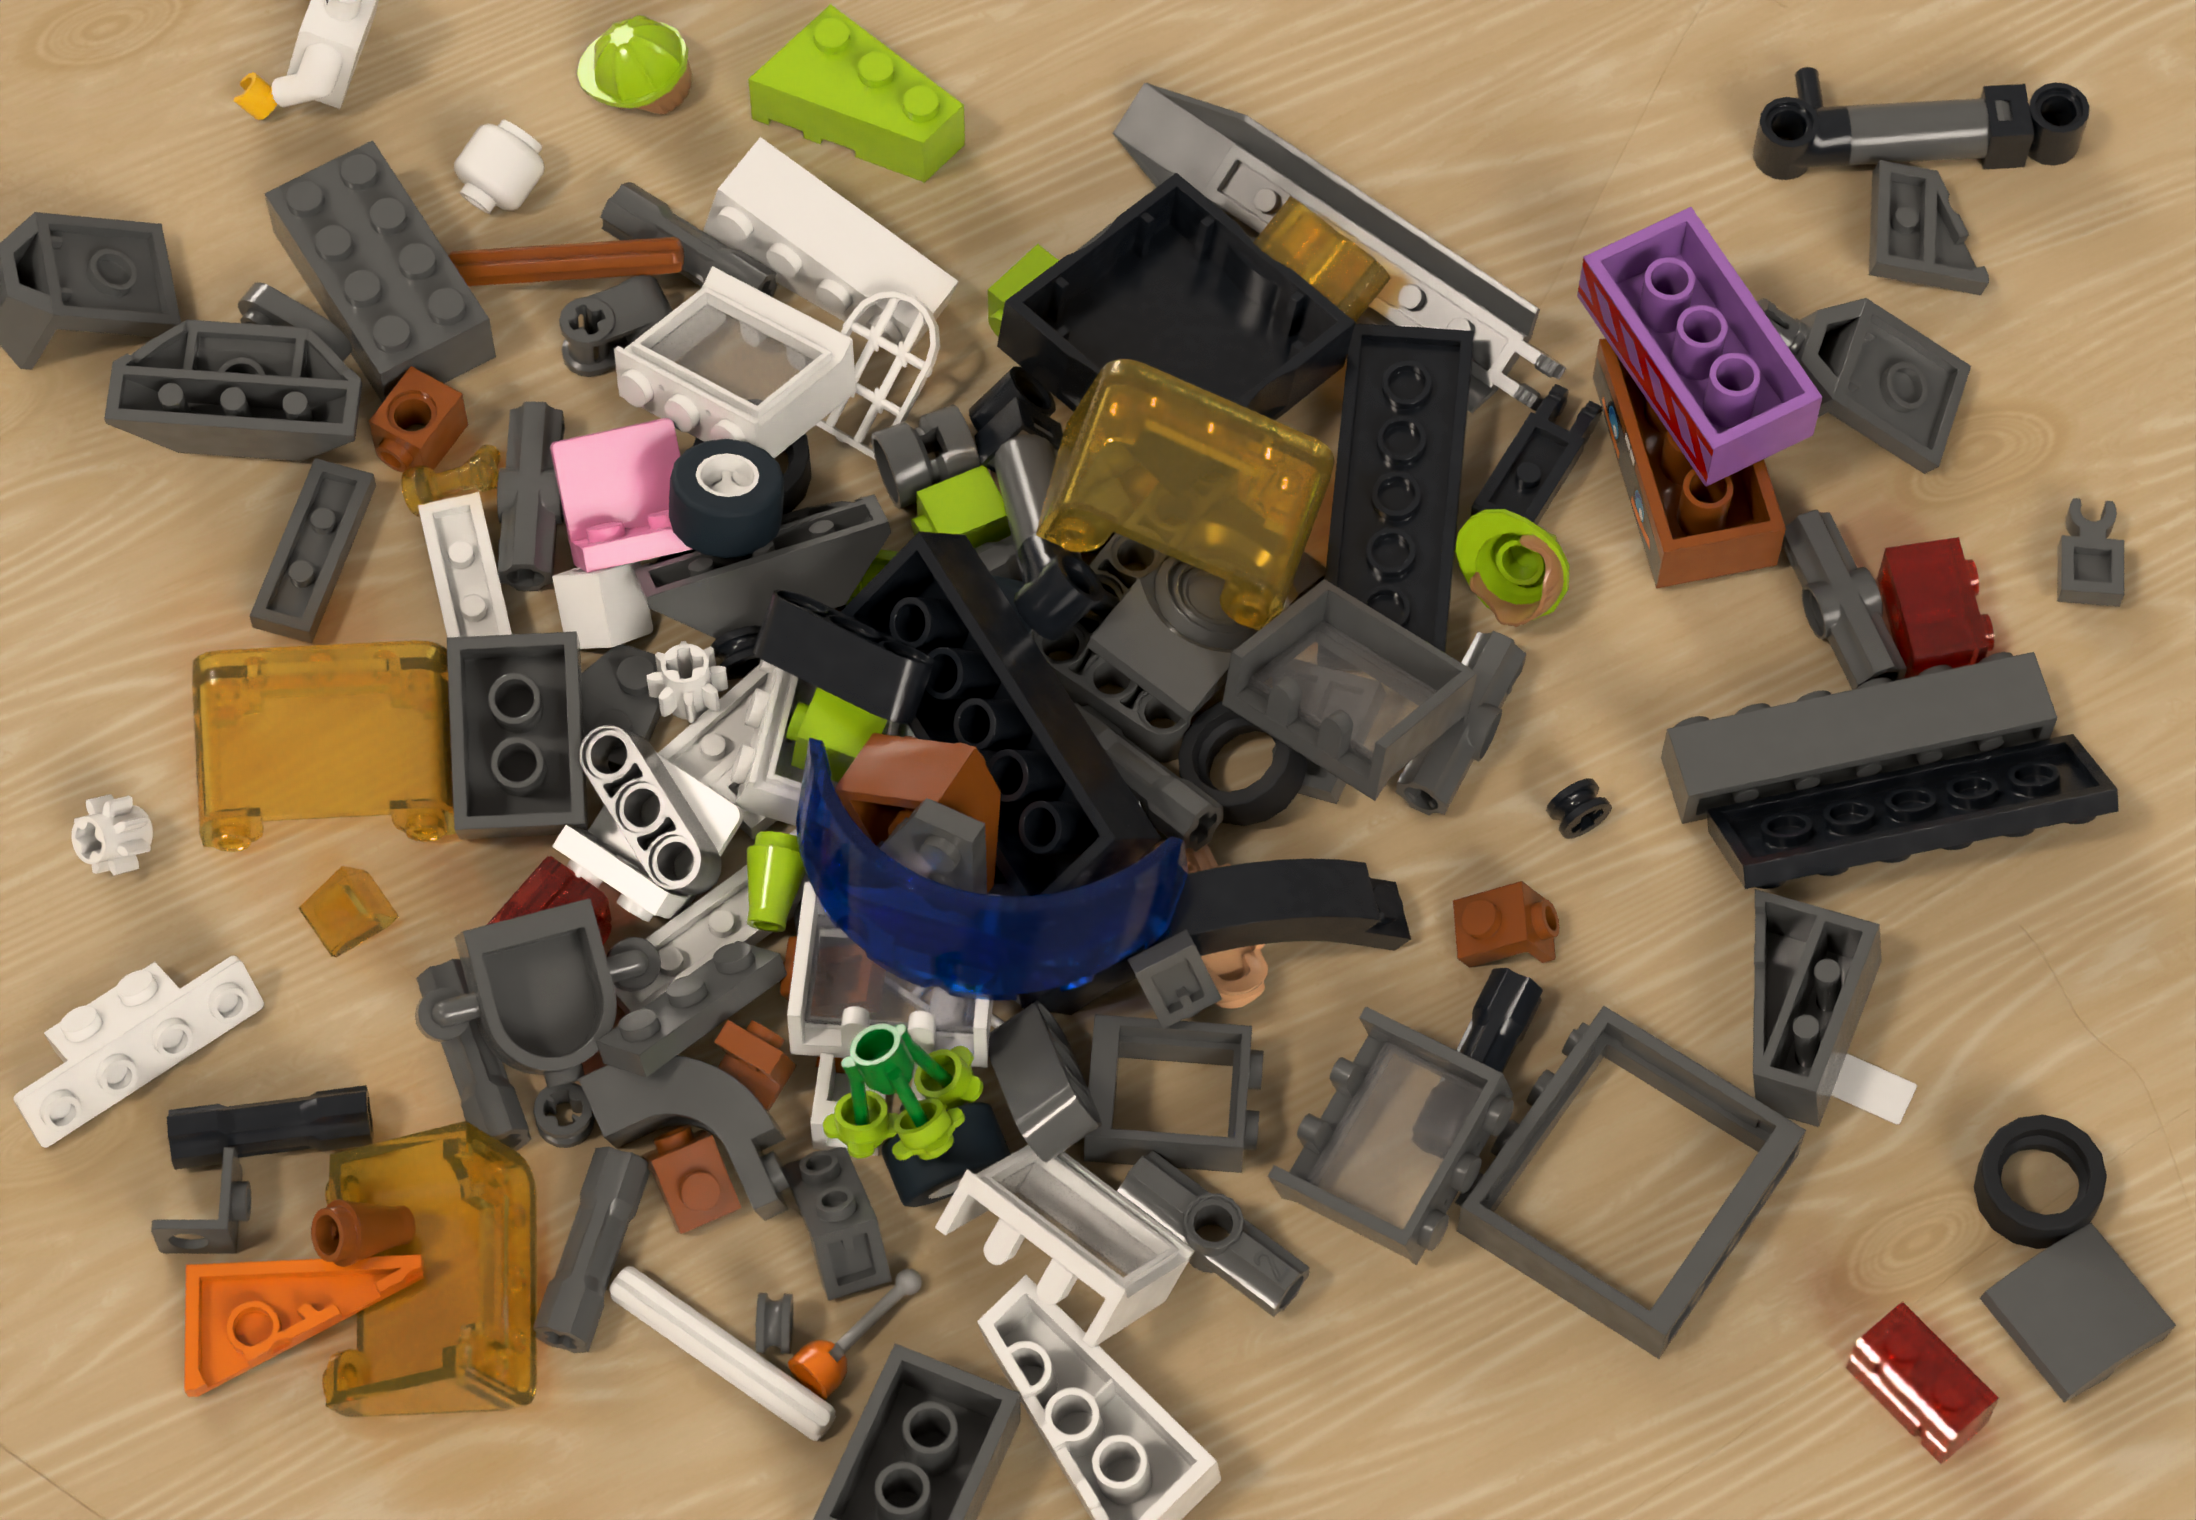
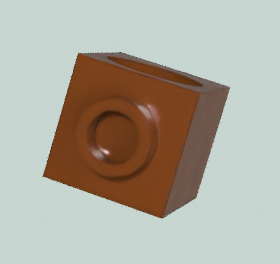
(417, 401)

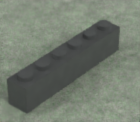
(1856, 732)

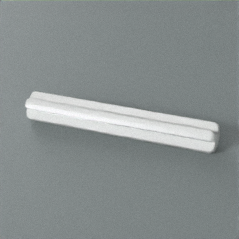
(722, 1353)

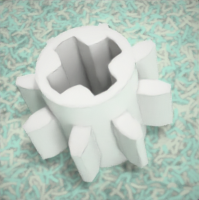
(687, 681)
(112, 834)

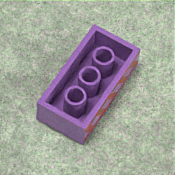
(1699, 346)

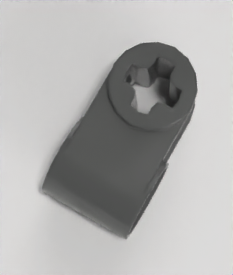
(609, 321)

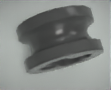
(548, 1126)
(774, 1323)

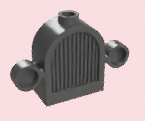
(540, 989)

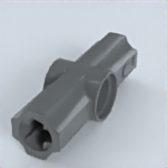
(529, 498)
(1841, 600)
(1438, 771)
(1243, 1259)

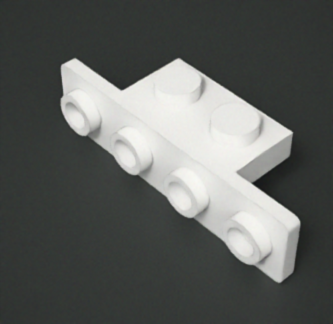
(130, 1040)

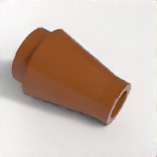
(358, 1230)

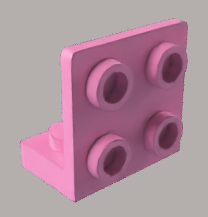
(618, 494)

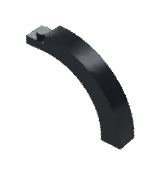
(1264, 906)

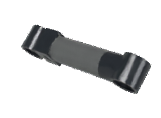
(1994, 127)
(1021, 448)

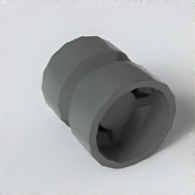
(904, 451)

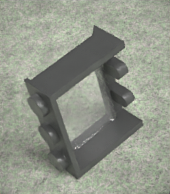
(1347, 687)
(1397, 1138)

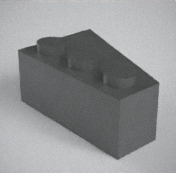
(1807, 1000)

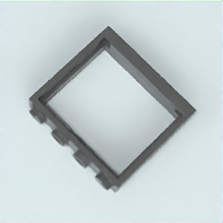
(1688, 1084)

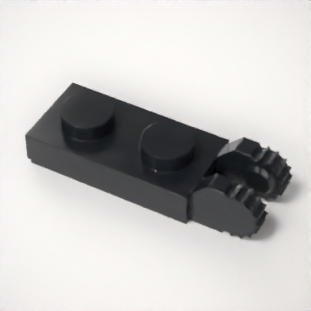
(1538, 459)

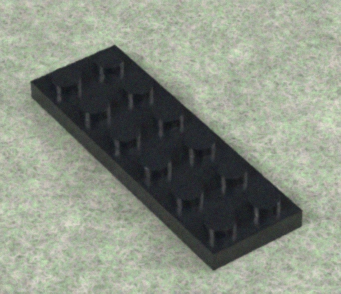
(1401, 473)
(1911, 811)

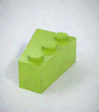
(860, 95)

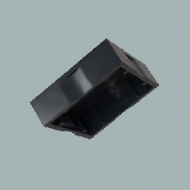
(1185, 296)

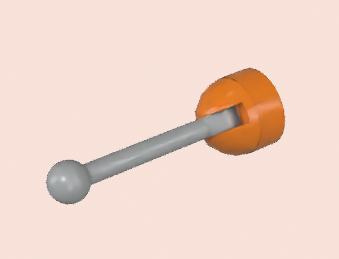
(823, 1365)

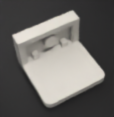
(607, 856)

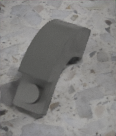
(697, 1096)

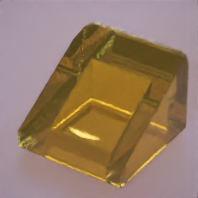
(347, 910)

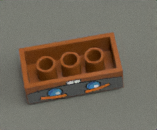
(1683, 525)

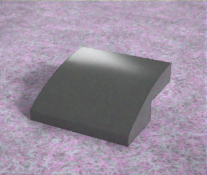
(2077, 1312)

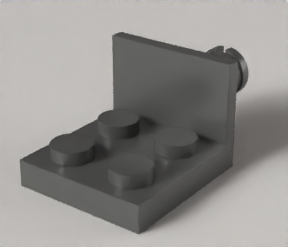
(82, 278)
(1878, 376)

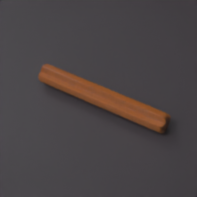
(570, 261)

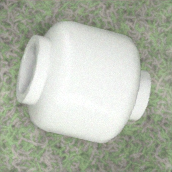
(499, 167)

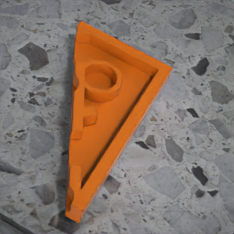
(261, 1308)

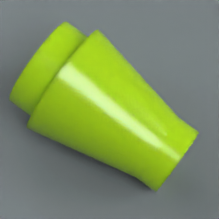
(773, 879)

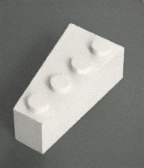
(822, 243)
(1097, 1421)

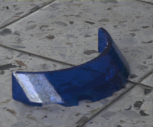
(969, 939)

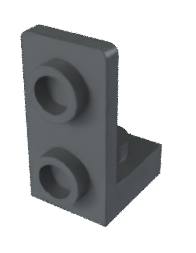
(1175, 979)
(839, 1222)

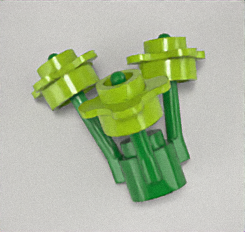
(885, 1061)

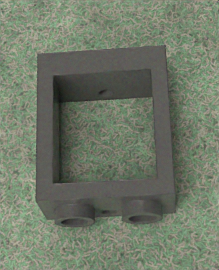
(1182, 1042)

